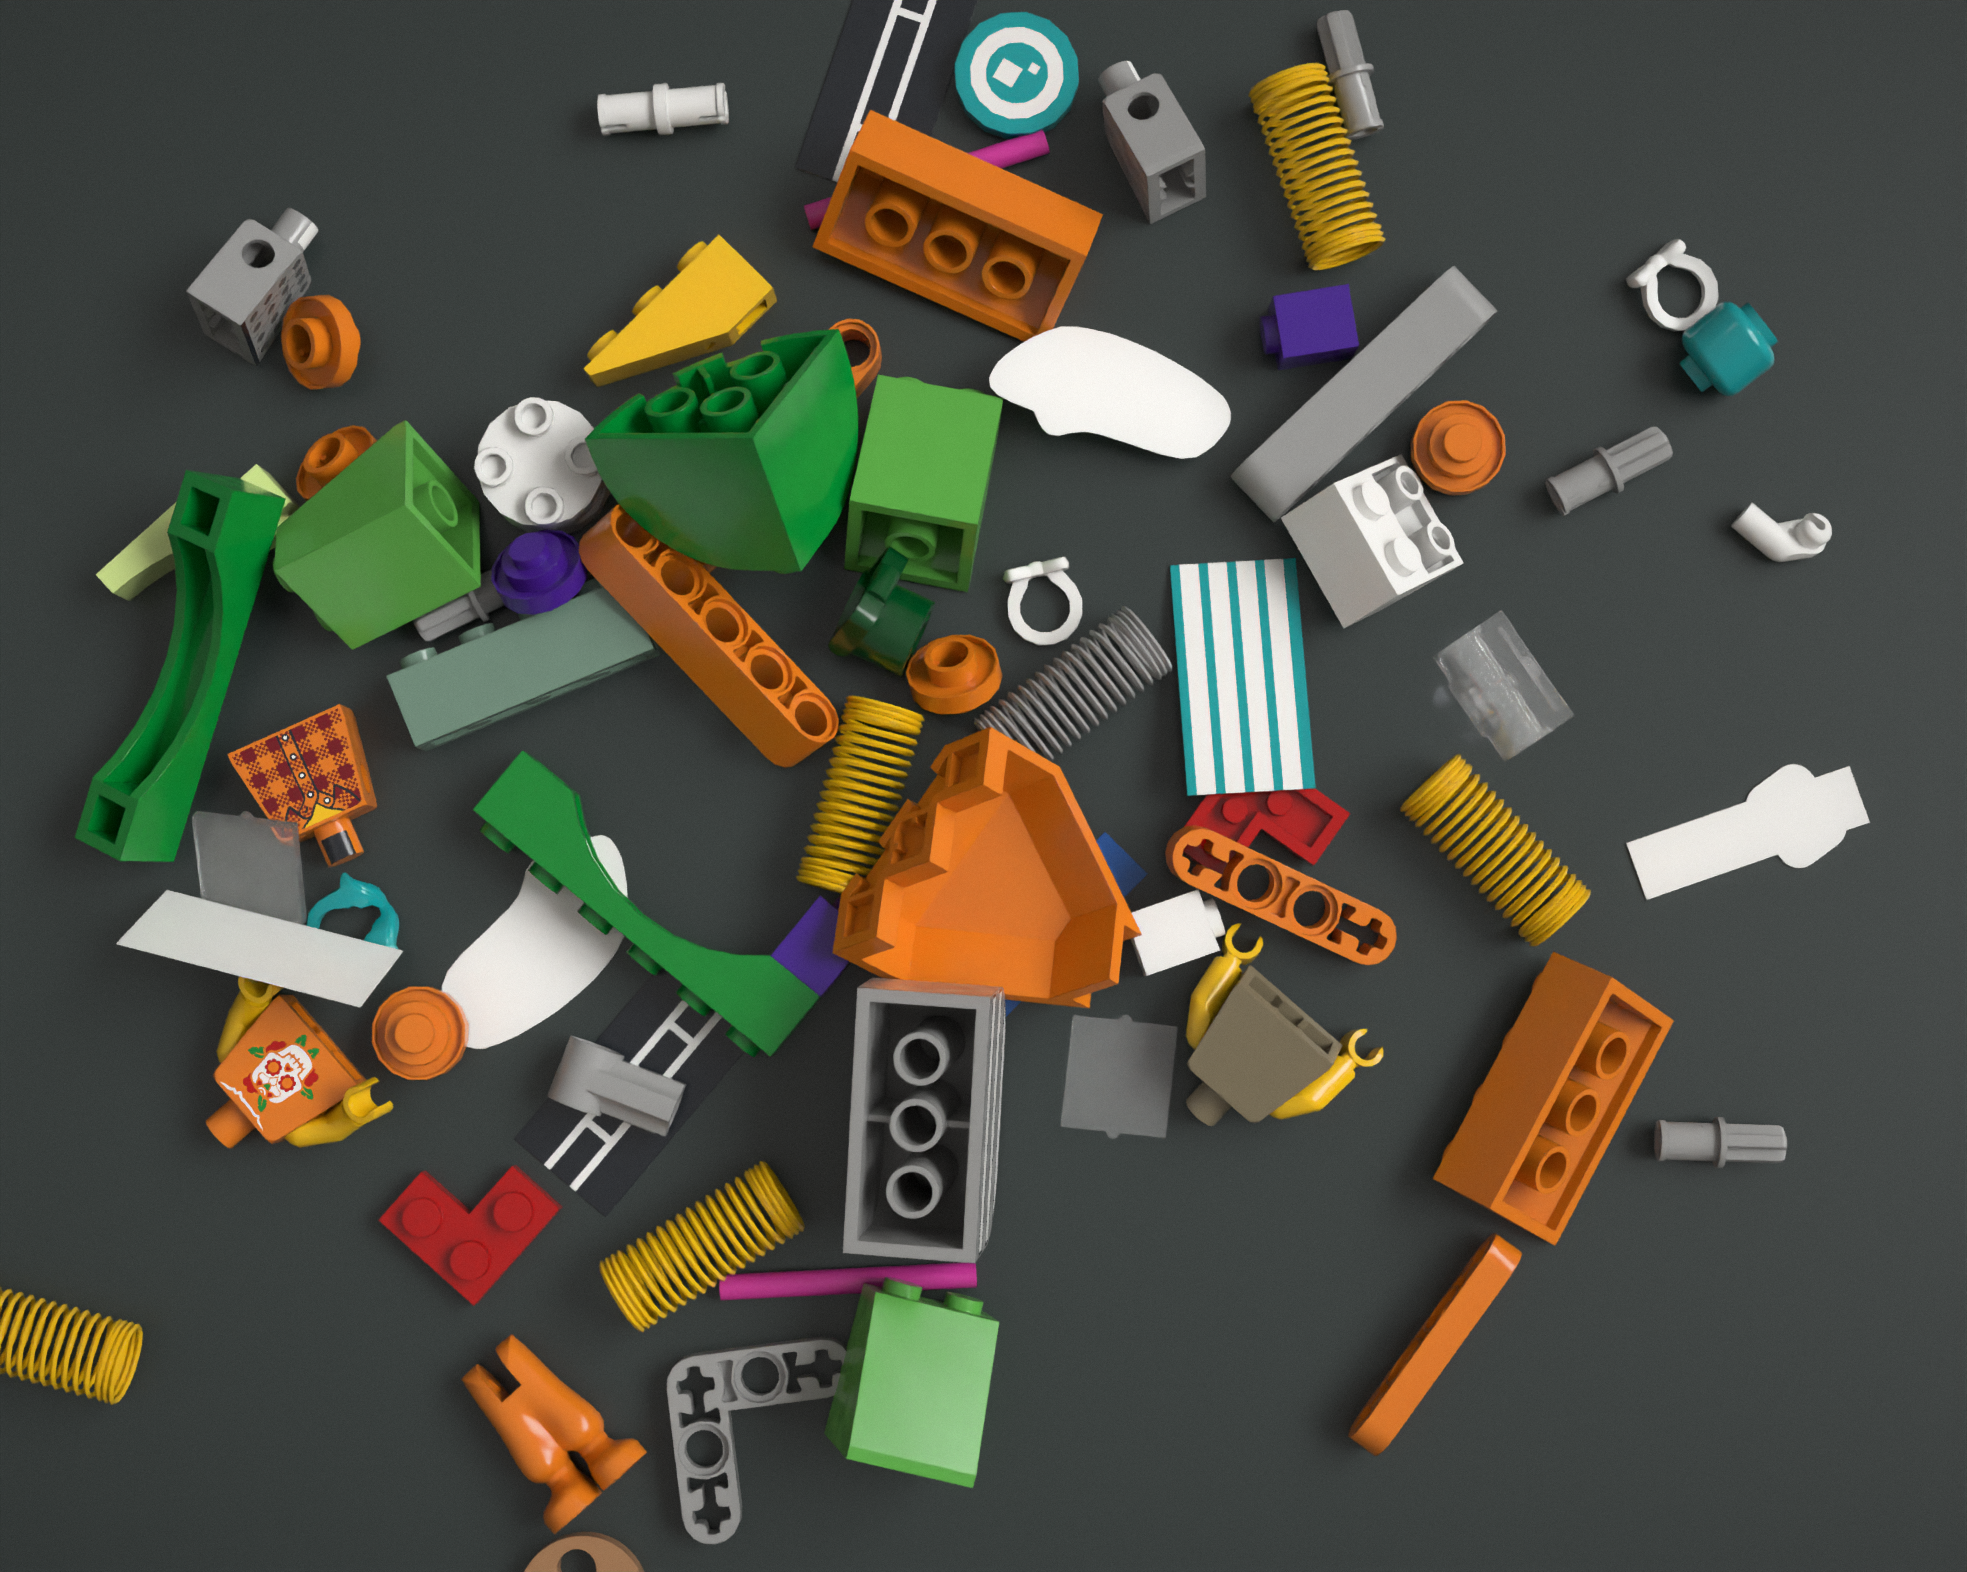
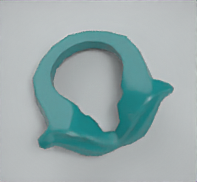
(361, 895)

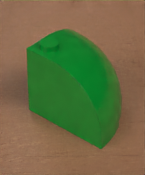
(740, 455)

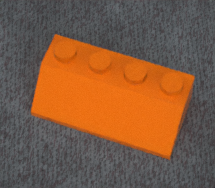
(956, 229)
(1554, 1097)

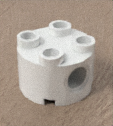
(540, 467)

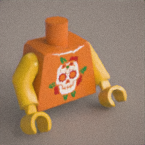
(285, 1075)

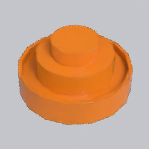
(320, 342)
(1458, 447)
(330, 457)
(954, 674)
(420, 1033)

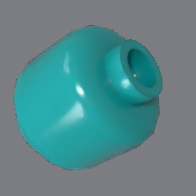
(1728, 348)

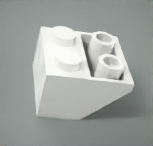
(1372, 539)

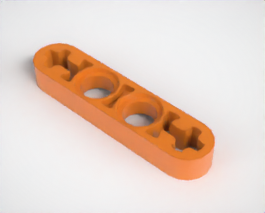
(1279, 899)
(1435, 1344)

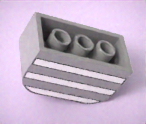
(924, 1119)

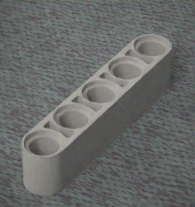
(1363, 394)

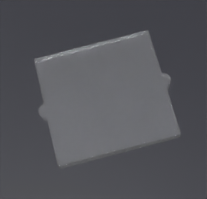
(250, 864)
(1119, 1076)

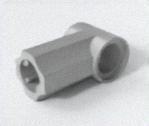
(602, 1082)

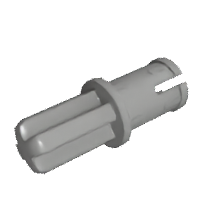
(1349, 74)
(1608, 469)
(460, 610)
(1719, 1142)

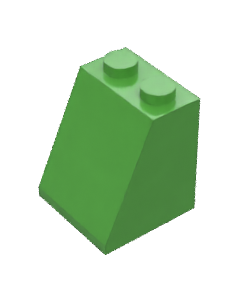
(923, 480)
(382, 540)
(915, 1383)

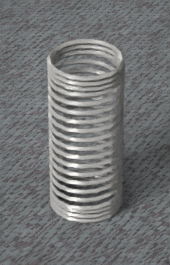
(1138, 647)

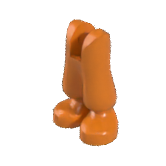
(544, 1424)

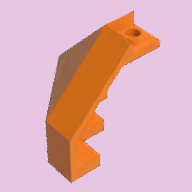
(990, 884)

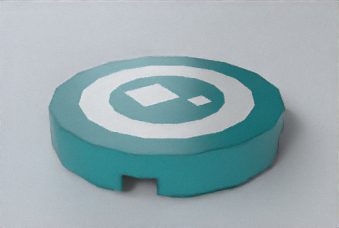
(1016, 75)

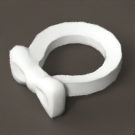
(1646, 279)
(1019, 579)

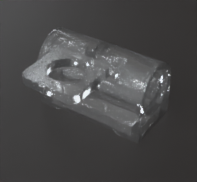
(1502, 686)

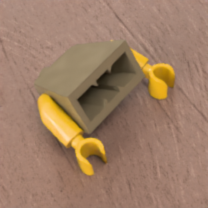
(1260, 1047)

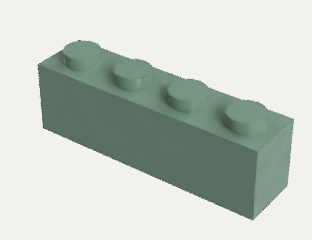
(516, 666)

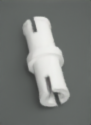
(663, 109)

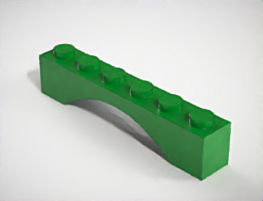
(219, 552)
(547, 822)

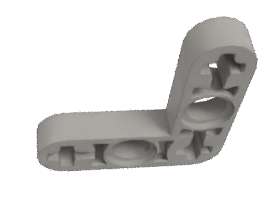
(728, 1395)

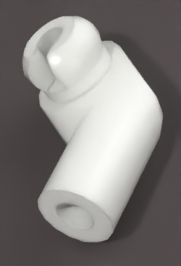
(1783, 540)

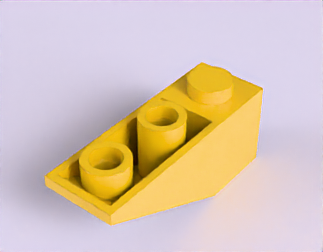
(695, 314)

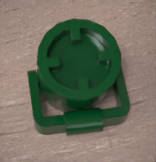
(882, 618)

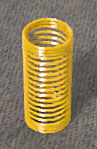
(1272, 99)
(880, 714)
(1446, 784)
(625, 1278)
(115, 1363)

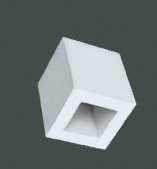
(1176, 932)

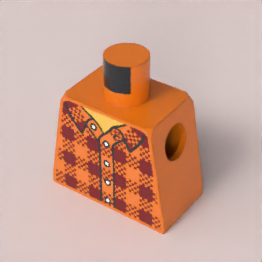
(314, 778)

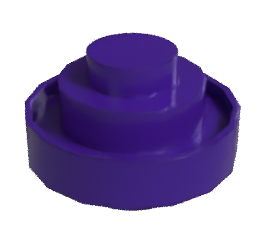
(539, 572)

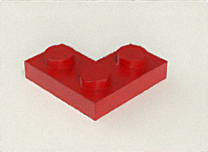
(1296, 819)
(466, 1245)

